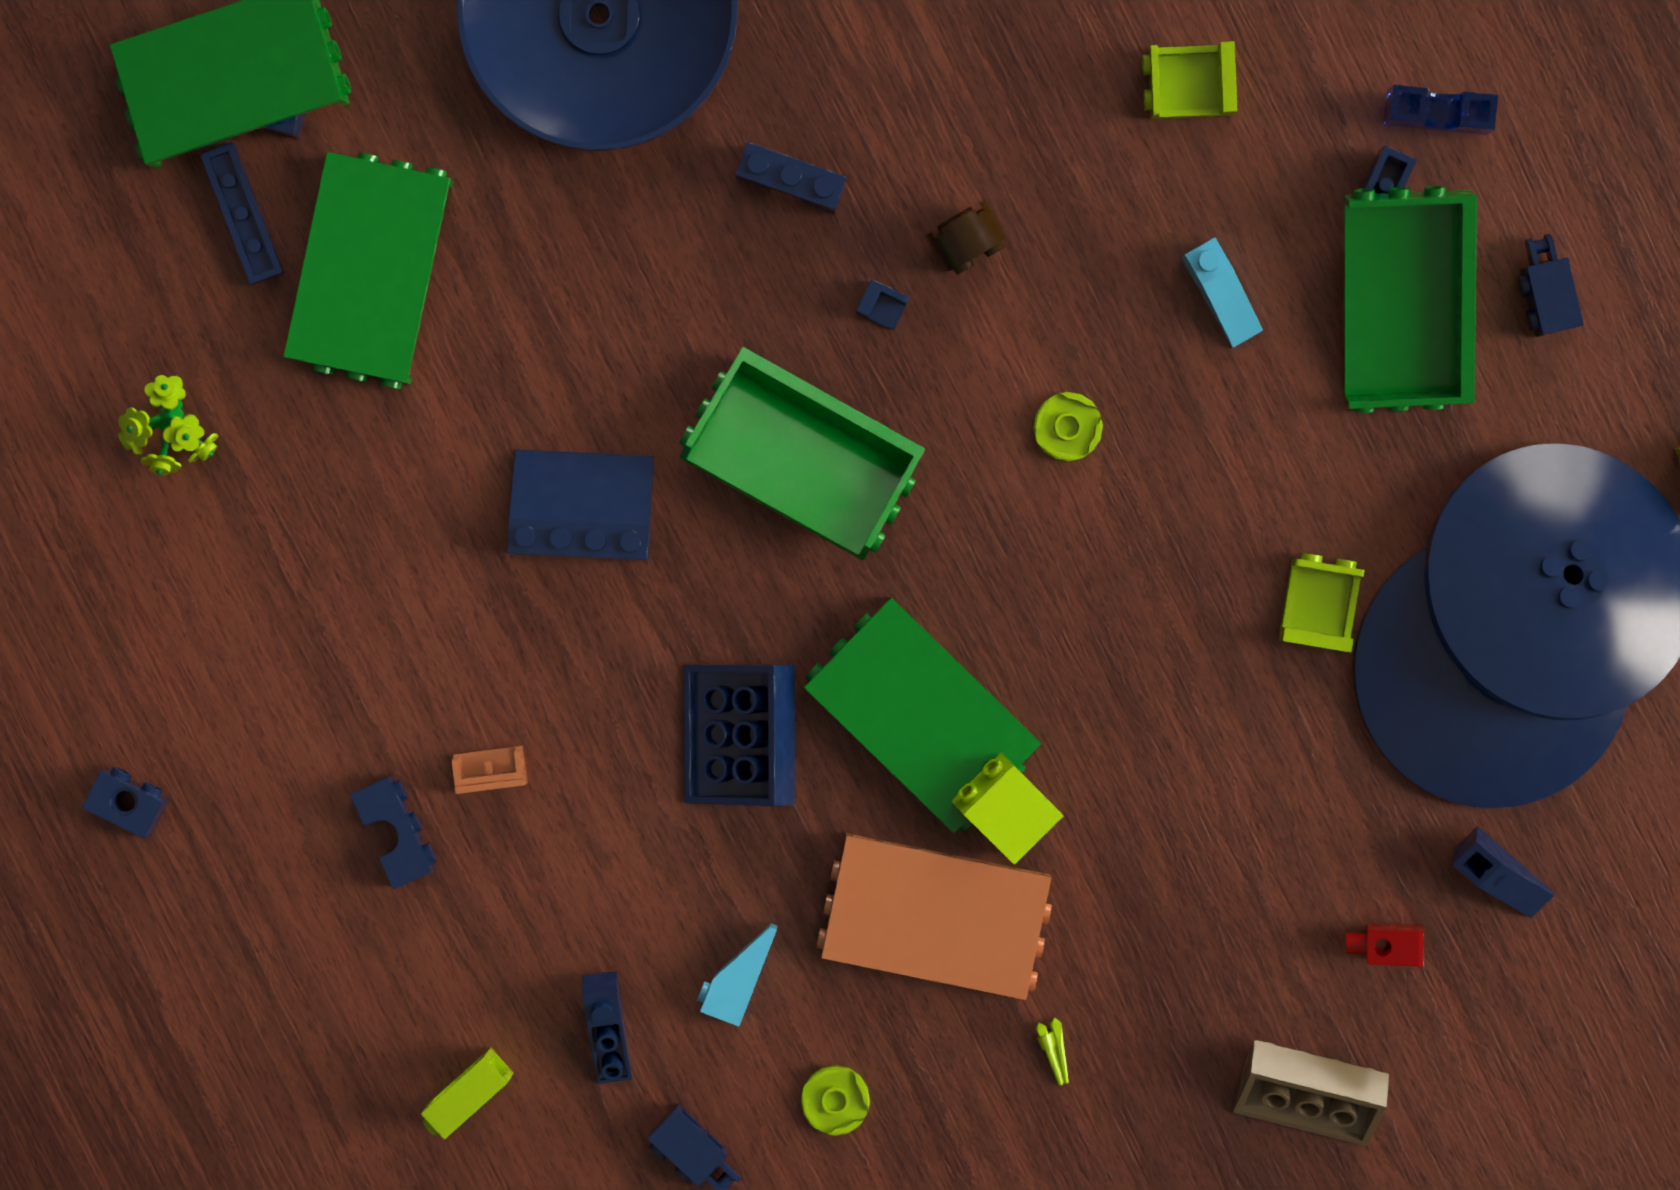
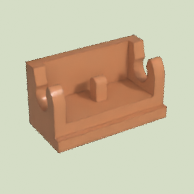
(489, 769)

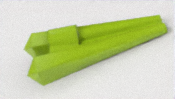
(1053, 1046)

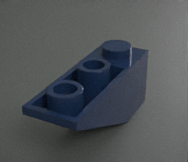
(1500, 873)
(606, 1027)

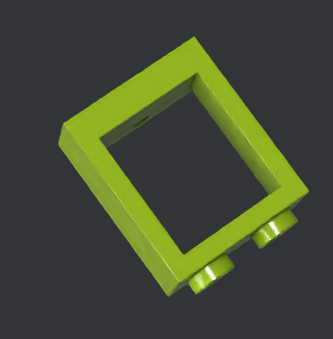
(466, 1094)

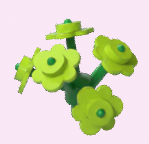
(177, 429)

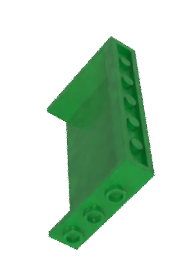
(227, 74)
(367, 268)
(1409, 298)
(802, 453)
(917, 709)

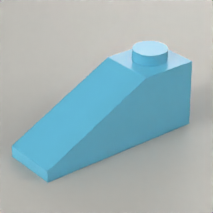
(1222, 292)
(734, 983)

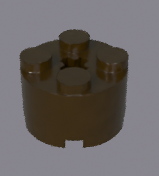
(967, 237)

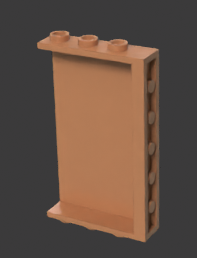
(936, 916)

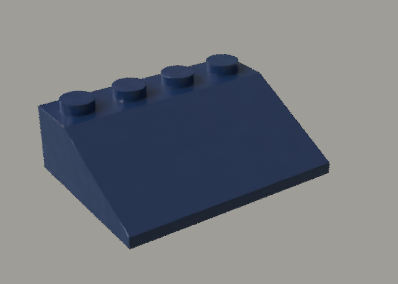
(581, 505)
(739, 734)

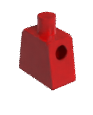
(1405, 947)

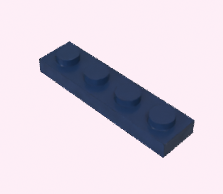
(242, 213)

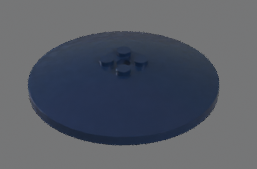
(595, 81)
(1503, 592)
(1447, 729)

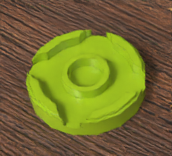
(1068, 426)
(835, 1100)

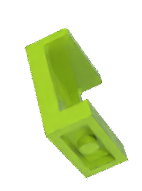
(1190, 81)
(1320, 603)
(1007, 808)

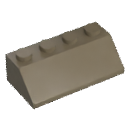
(1311, 1093)

